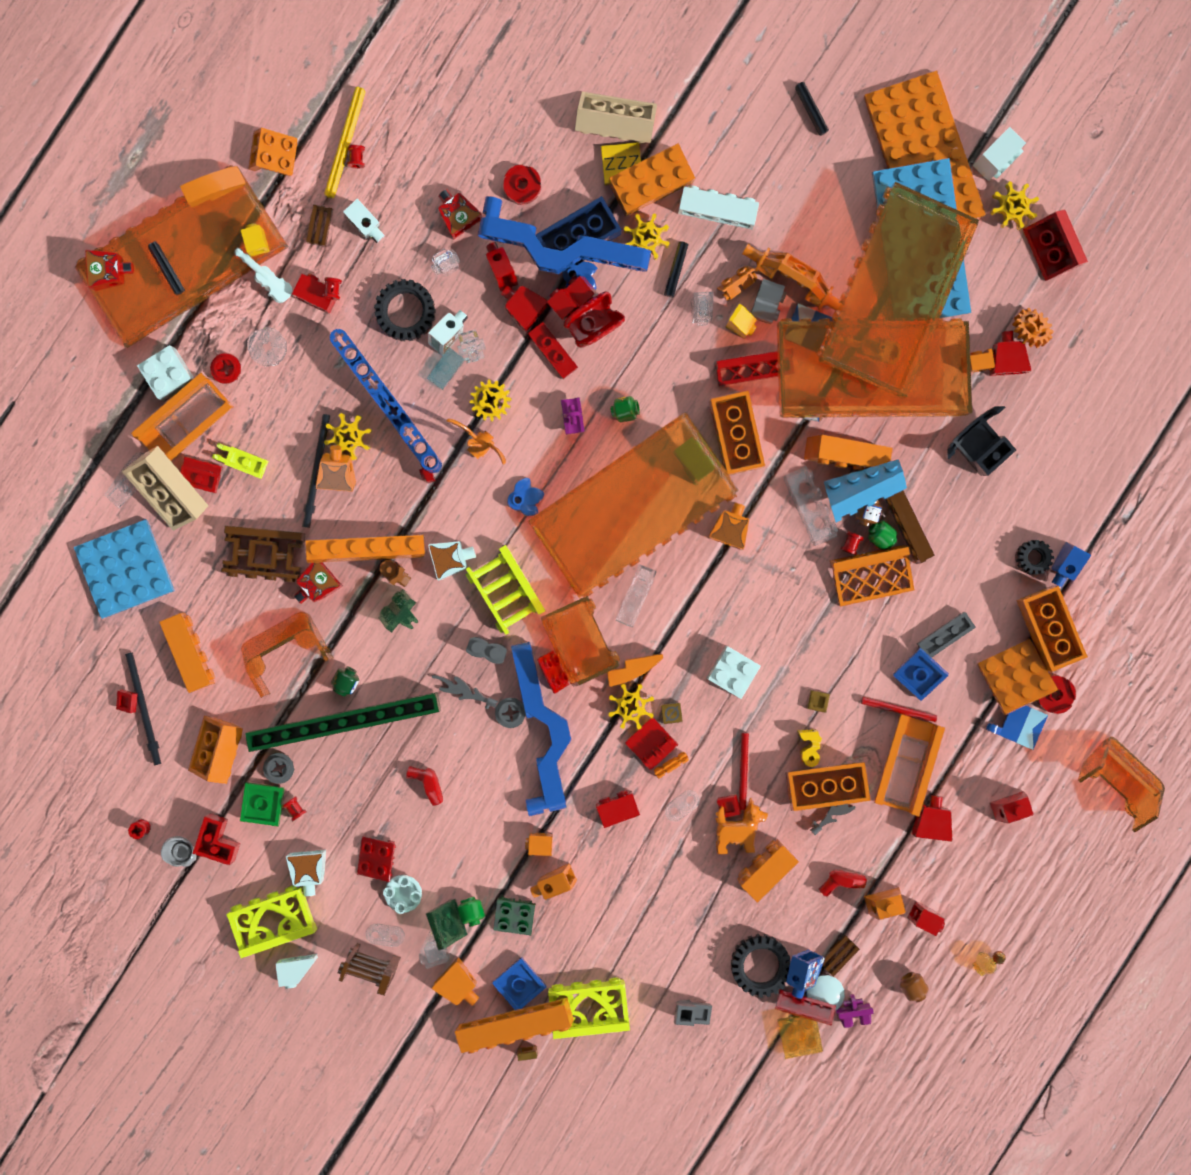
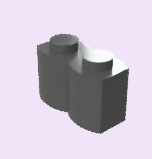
(767, 301)
(481, 648)

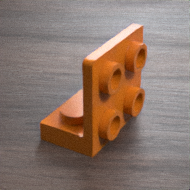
(272, 152)

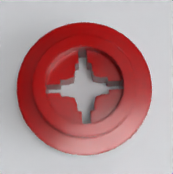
(218, 364)

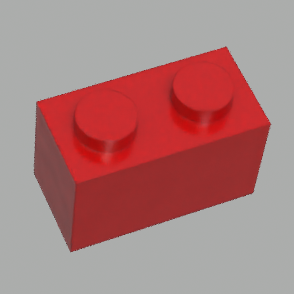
(311, 290)
(617, 809)
(926, 918)

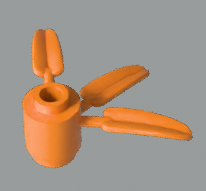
(480, 443)

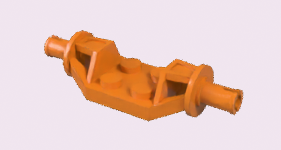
(798, 270)

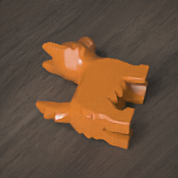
(739, 832)

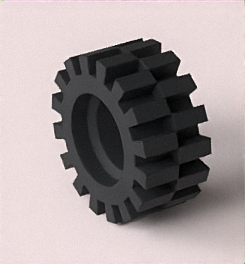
(1042, 548)

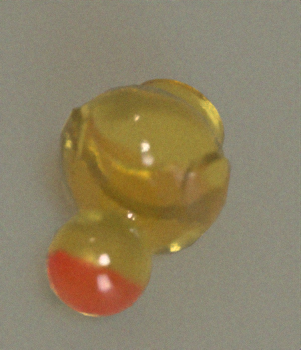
(986, 965)

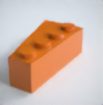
(845, 452)

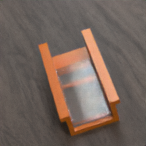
(183, 417)
(909, 764)

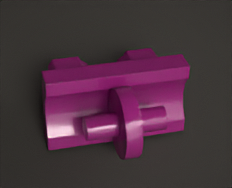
(572, 416)
(854, 1008)

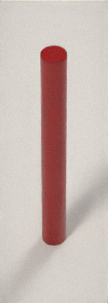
(899, 709)
(743, 770)

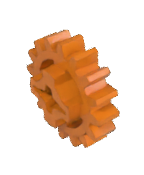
(1032, 328)

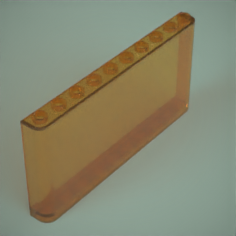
(199, 248)
(897, 290)
(819, 390)
(633, 505)

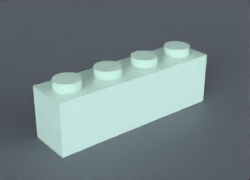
(718, 207)

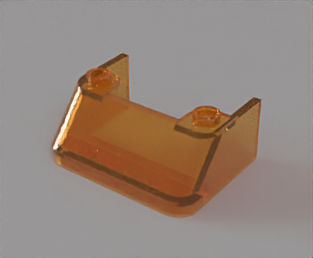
(297, 627)
(1129, 778)

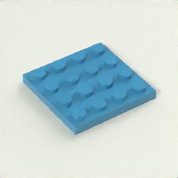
(124, 569)

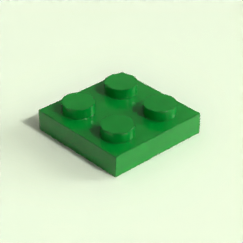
(262, 804)

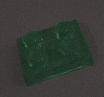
(446, 924)

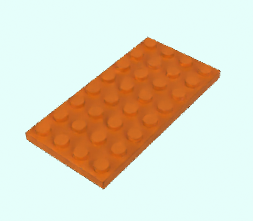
(917, 128)

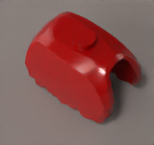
(593, 320)

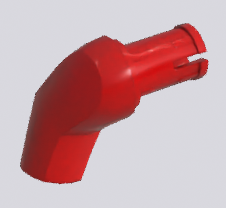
(430, 782)
(844, 879)

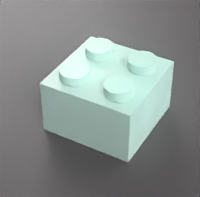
(1000, 155)
(166, 373)
(733, 672)

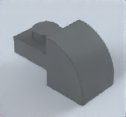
(692, 1013)

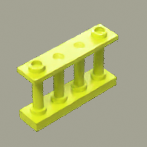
(524, 590)

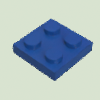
(920, 674)
(519, 984)

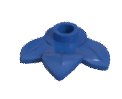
(582, 269)
(528, 497)

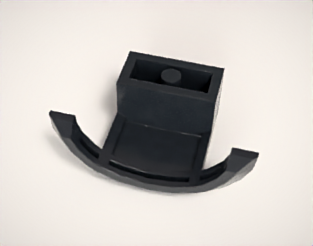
(982, 444)

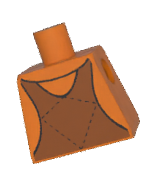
(336, 471)
(731, 527)

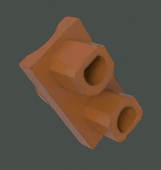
(394, 573)

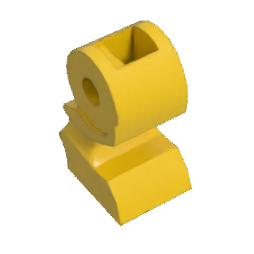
(808, 754)

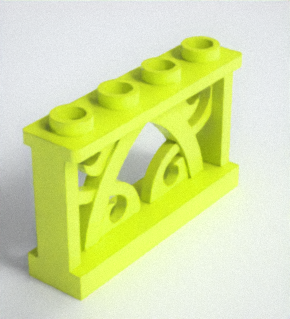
(258, 944)
(597, 1026)

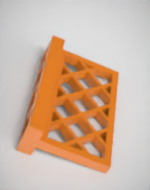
(868, 559)

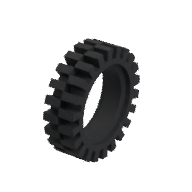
(399, 288)
(742, 952)

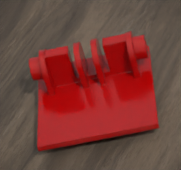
(553, 672)
(651, 743)
(376, 858)

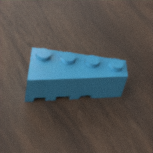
(864, 488)

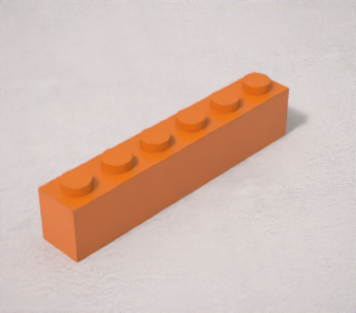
(365, 548)
(514, 1025)

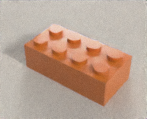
(651, 179)
(737, 433)
(1052, 628)
(827, 786)

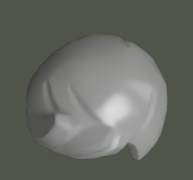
(178, 852)

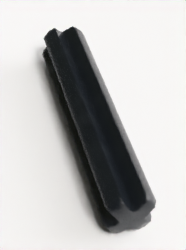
(811, 108)
(166, 268)
(676, 269)

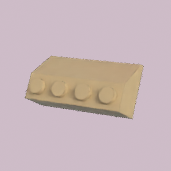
(615, 117)
(165, 488)

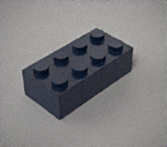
(591, 220)

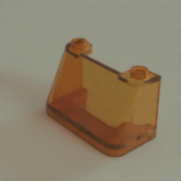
(579, 642)

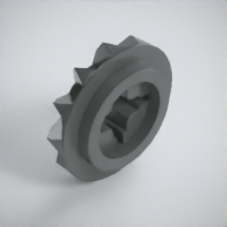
(505, 720)
(277, 777)

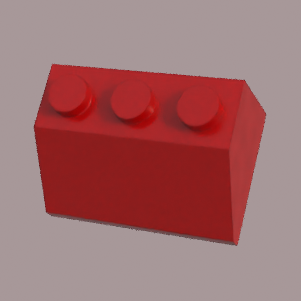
(1055, 245)

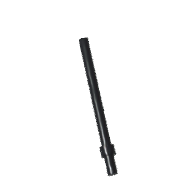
(309, 507)
(152, 745)

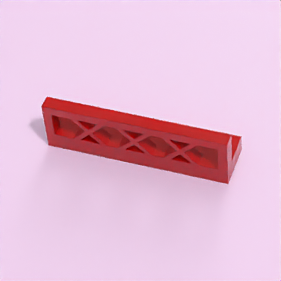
(747, 361)

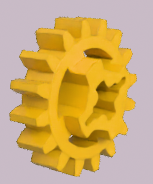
(482, 404)

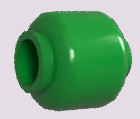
(625, 409)
(882, 535)
(471, 911)

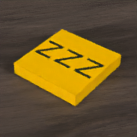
(618, 158)

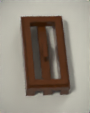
(322, 209)
(850, 954)

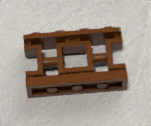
(264, 538)

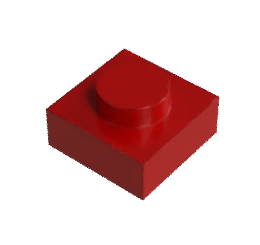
(425, 475)
(126, 701)
(730, 805)

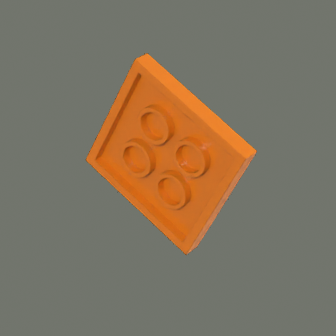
(1017, 677)

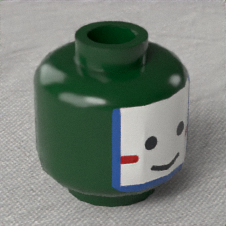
(345, 681)

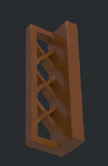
(909, 527)

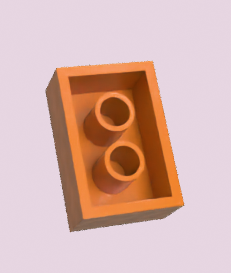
(767, 870)

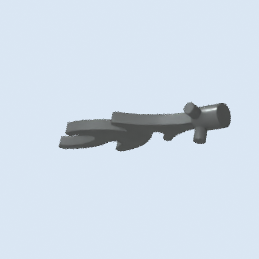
(463, 688)
(839, 810)

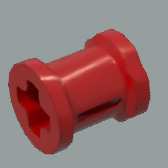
(356, 156)
(336, 283)
(851, 543)
(296, 805)
(144, 824)

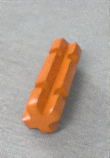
(671, 764)

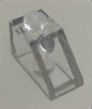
(702, 308)
(430, 954)

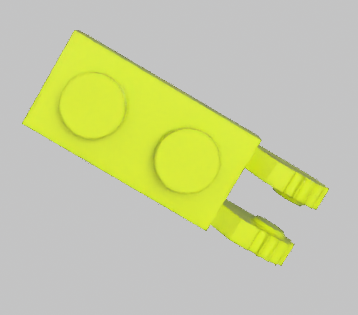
(242, 461)

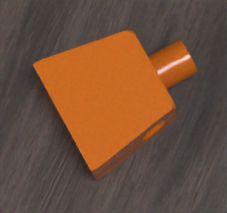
(555, 882)
(886, 904)
(456, 984)

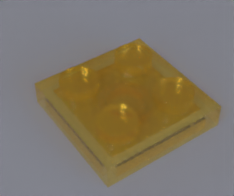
(799, 1036)

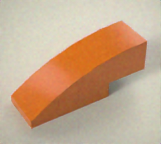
(212, 185)
(633, 668)

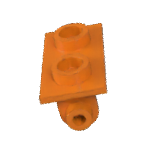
(743, 277)

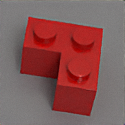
(569, 299)
(211, 843)

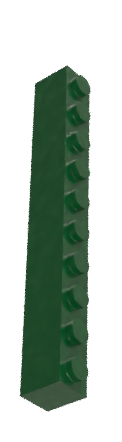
(343, 722)

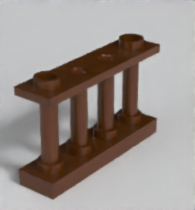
(369, 969)

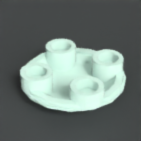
(402, 893)
(827, 990)

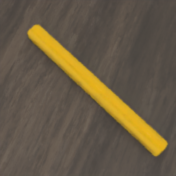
(344, 142)

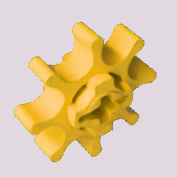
(1007, 209)
(647, 228)
(352, 428)
(639, 709)

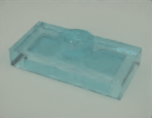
(446, 368)

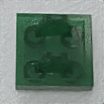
(398, 611)

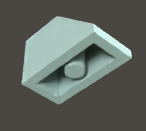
(293, 969)

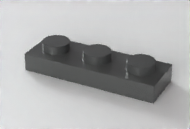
(946, 634)

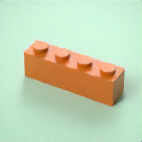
(187, 652)

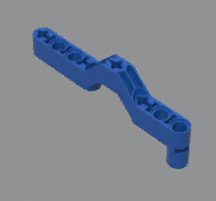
(553, 260)
(401, 420)
(558, 728)

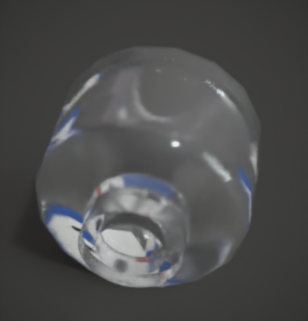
(445, 262)

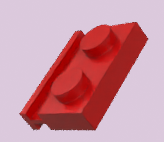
(201, 474)

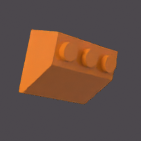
(215, 750)

